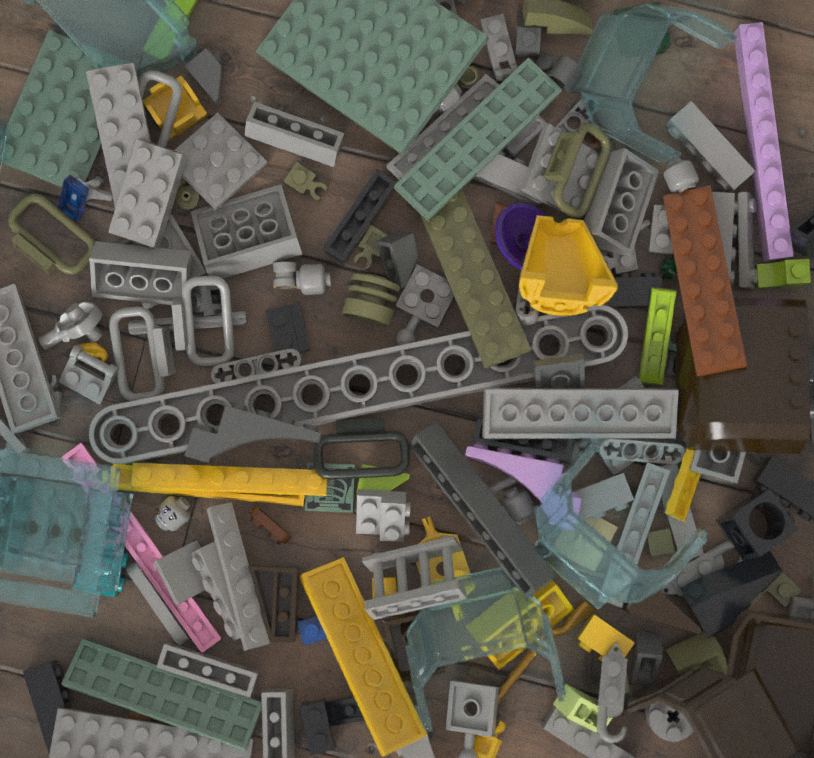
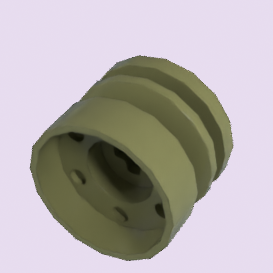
(370, 299)

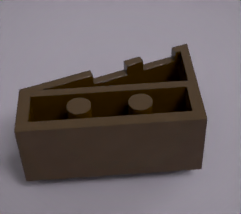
(278, 599)

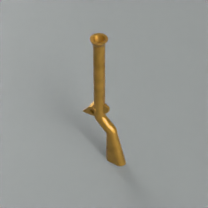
(580, 613)

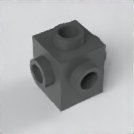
(206, 300)

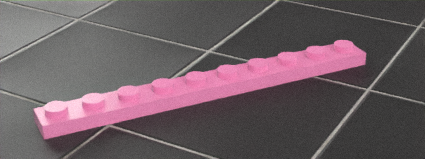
(145, 554)

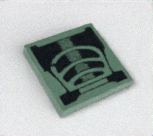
(338, 495)

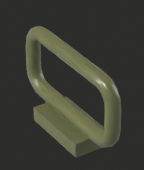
(563, 161)
(35, 250)

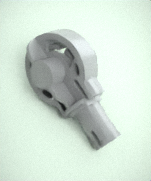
(75, 322)

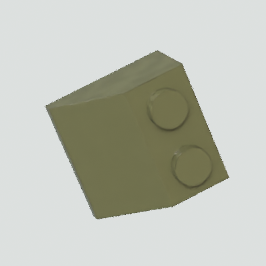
(697, 653)

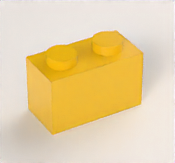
(601, 637)

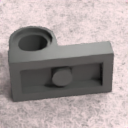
(562, 71)

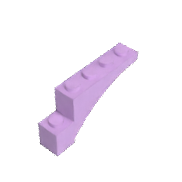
(531, 473)

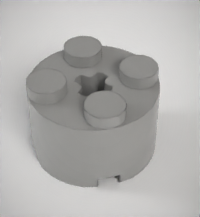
(667, 728)

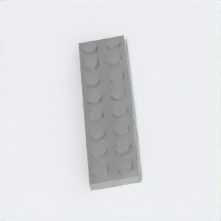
(580, 412)
(109, 736)

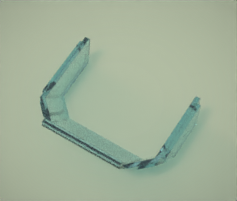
(619, 60)
(589, 559)
(486, 623)

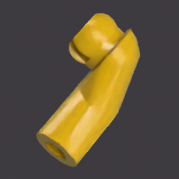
(95, 350)

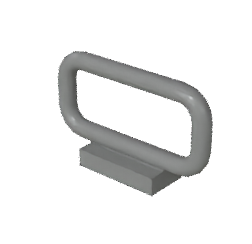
(174, 103)
(184, 324)
(160, 351)

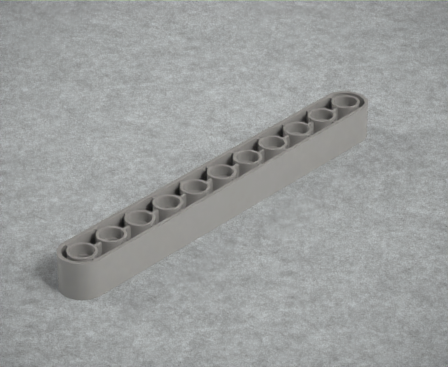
(334, 378)

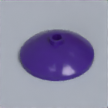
(514, 231)

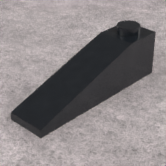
(728, 591)

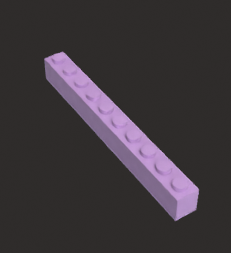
(763, 143)

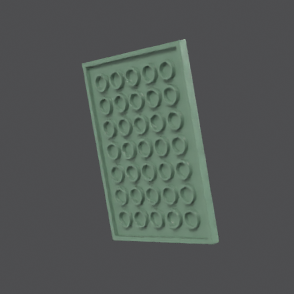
(375, 59)

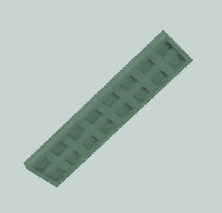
(478, 139)
(163, 694)

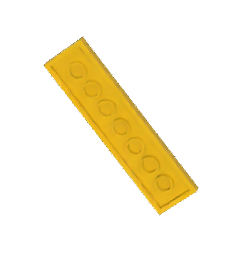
(363, 657)

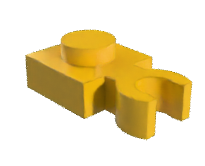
(488, 746)

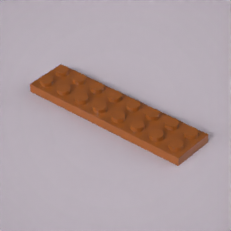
(704, 281)

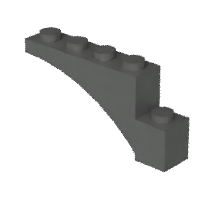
(241, 428)

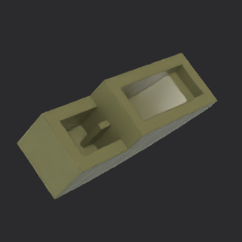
(557, 17)

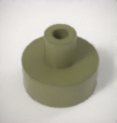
(189, 203)

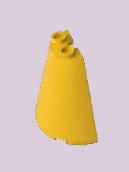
(564, 269)

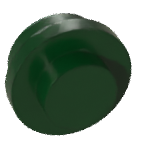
(668, 268)

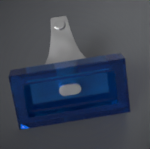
(77, 192)

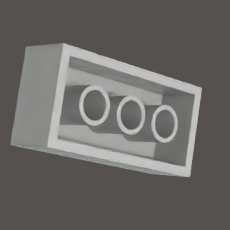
(148, 193)

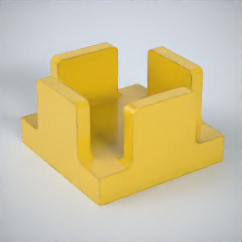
(189, 110)

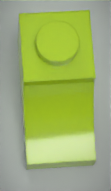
(783, 274)

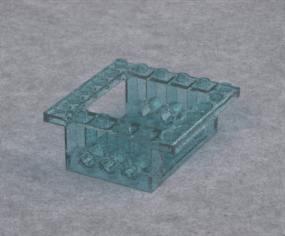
(98, 510)

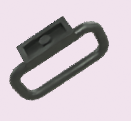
(361, 431)

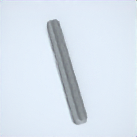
(200, 322)

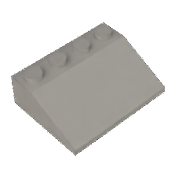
(246, 233)

